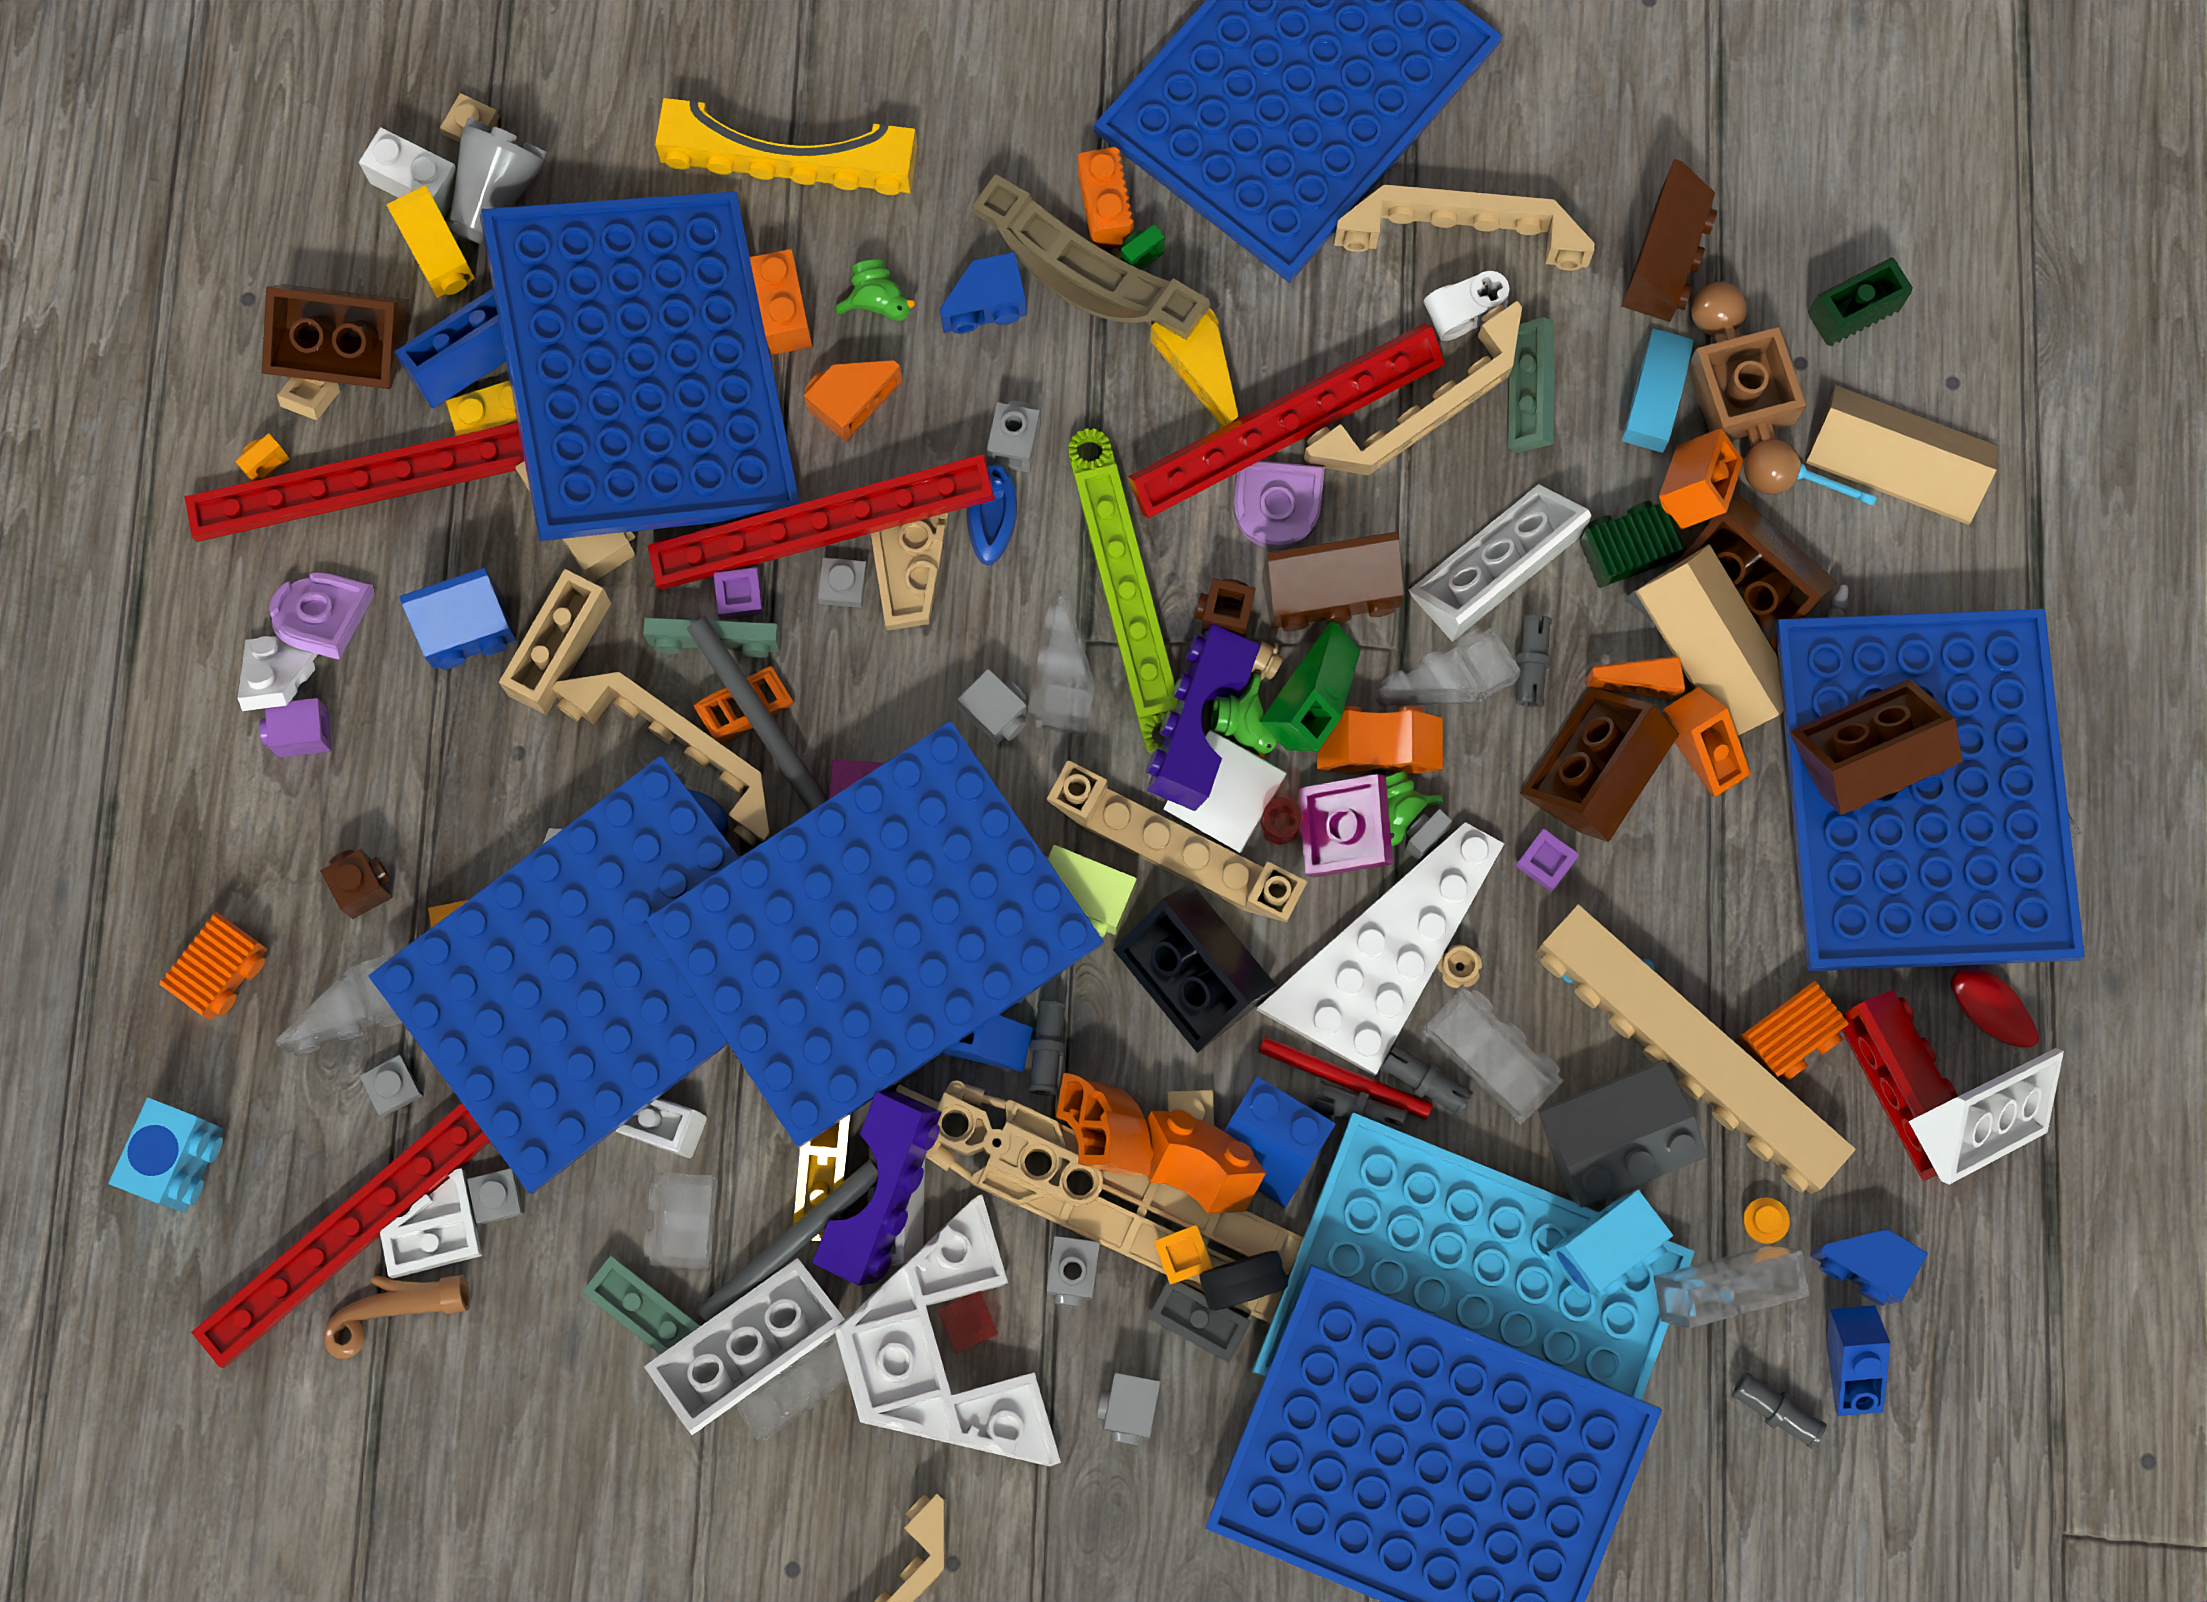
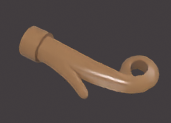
(403, 1297)

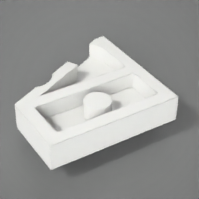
(272, 672)
(434, 1231)

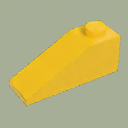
(431, 242)
(1200, 365)
(822, 1168)

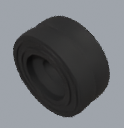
(1243, 1280)

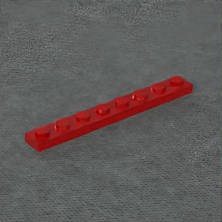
(1286, 420)
(354, 482)
(821, 522)
(340, 1237)

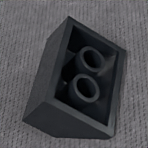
(1194, 966)

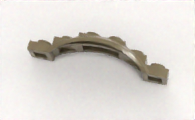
(1082, 270)

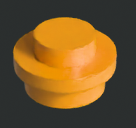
(1766, 1220)

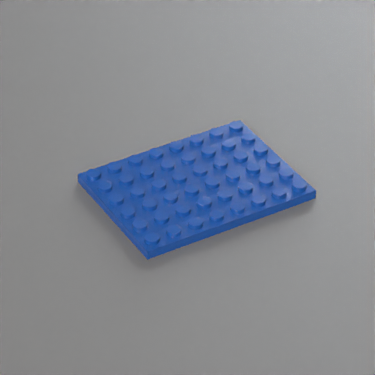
(1292, 110)
(638, 364)
(1960, 861)
(874, 933)
(552, 989)
(1428, 1457)

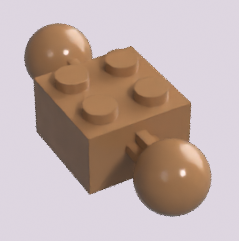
(1746, 386)

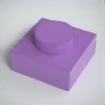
(738, 593)
(1547, 860)

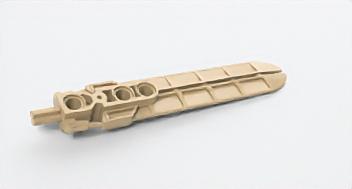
(1088, 1213)

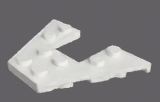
(898, 1365)

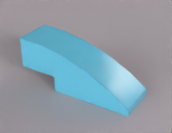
(1658, 390)

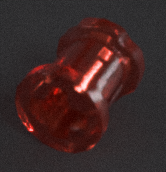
(1273, 811)

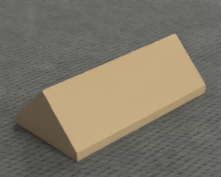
(1903, 455)
(1716, 638)

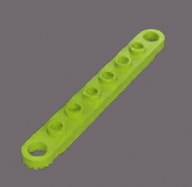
(1124, 584)

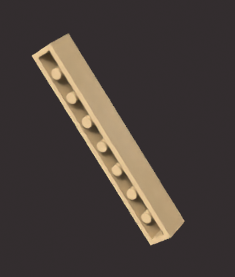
(1695, 1051)

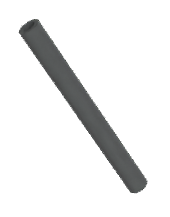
(757, 713)
(792, 1240)

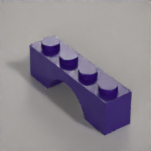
(1187, 763)
(899, 1136)

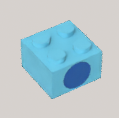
(167, 1156)
(1610, 1244)

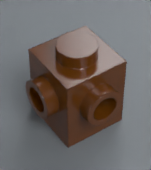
(1226, 606)
(357, 882)

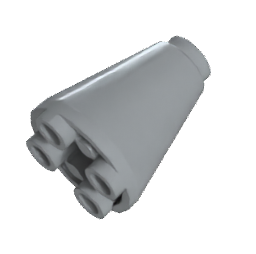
(489, 174)

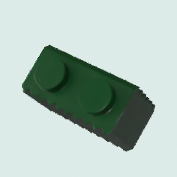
(1860, 301)
(1631, 543)

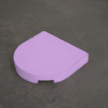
(1278, 502)
(319, 612)

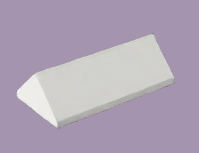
(1499, 559)
(1990, 1118)
(744, 1346)

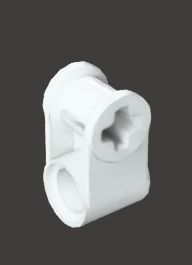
(1461, 307)

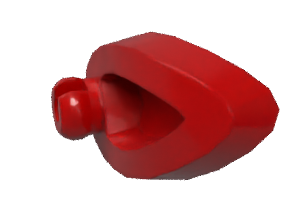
(1994, 1007)

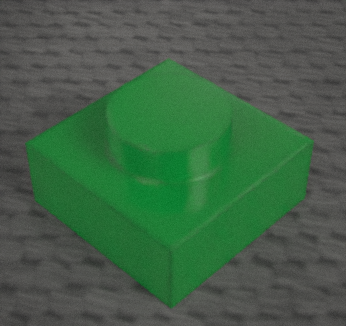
(1143, 247)

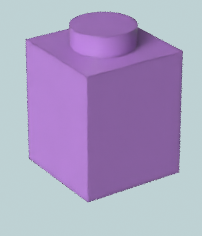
(297, 728)

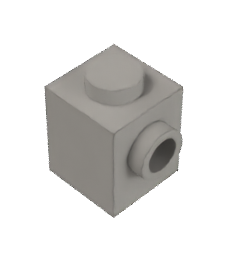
(1014, 436)
(994, 707)
(1073, 1271)
(1129, 1408)

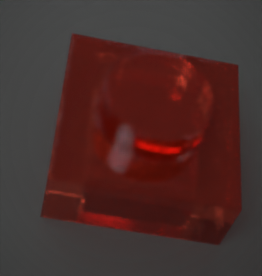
(968, 1322)

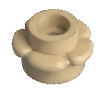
(1267, 660)
(1466, 956)

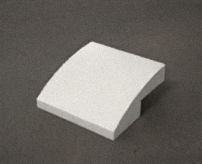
(1237, 796)

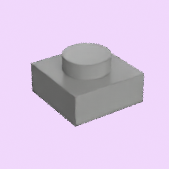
(842, 582)
(1427, 833)
(391, 1085)
(495, 1196)

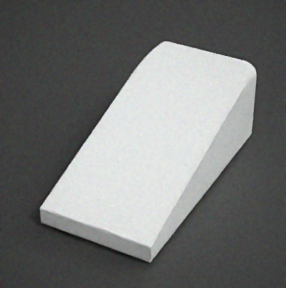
(667, 1127)

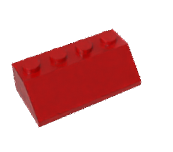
(1898, 1067)

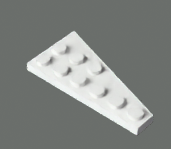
(1374, 971)

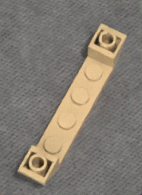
(1566, 242)
(1339, 452)
(592, 695)
(1174, 848)
(929, 1530)

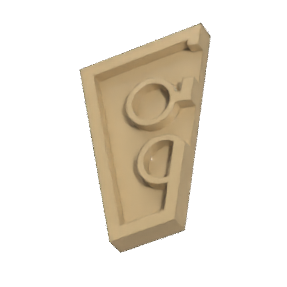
(909, 570)

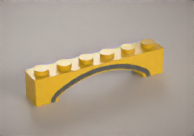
(874, 160)

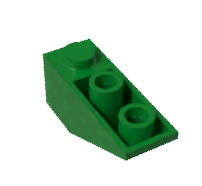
(1315, 693)

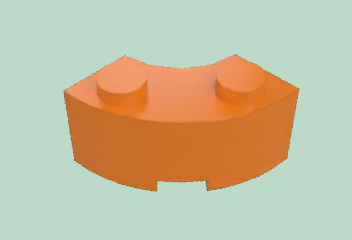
(1385, 741)
(1106, 1126)
(1202, 1162)

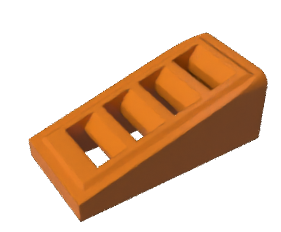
(1648, 677)
(720, 700)

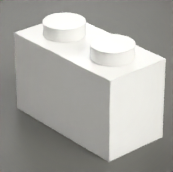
(404, 167)

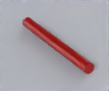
(1345, 1077)

